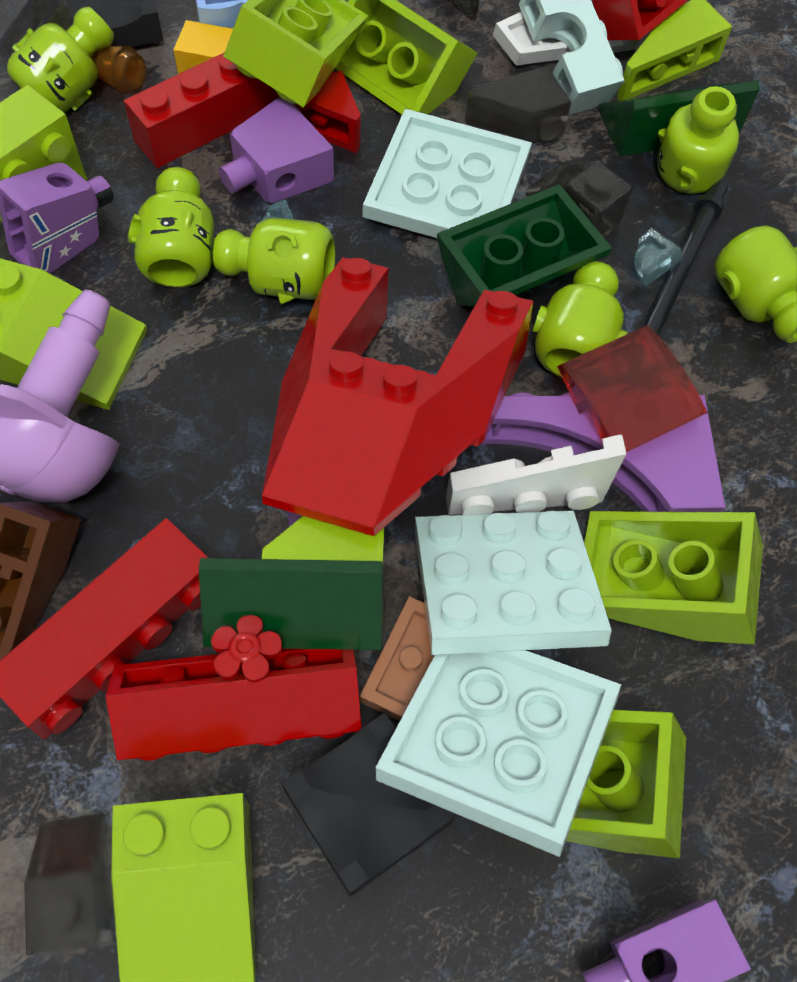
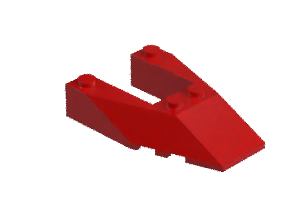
(368, 433)

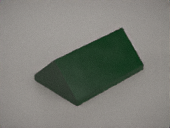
(636, 121)
(519, 246)
(300, 600)

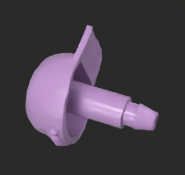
(40, 447)

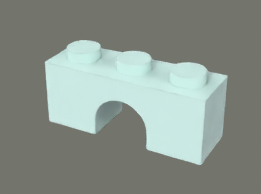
(590, 70)

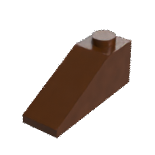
(32, 561)

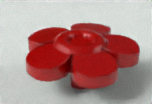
(245, 649)

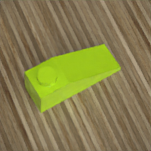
(675, 47)

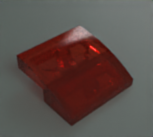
(632, 388)

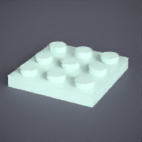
(443, 174)
(508, 583)
(502, 741)

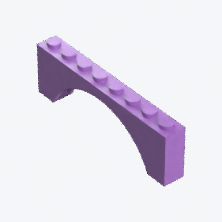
(660, 476)

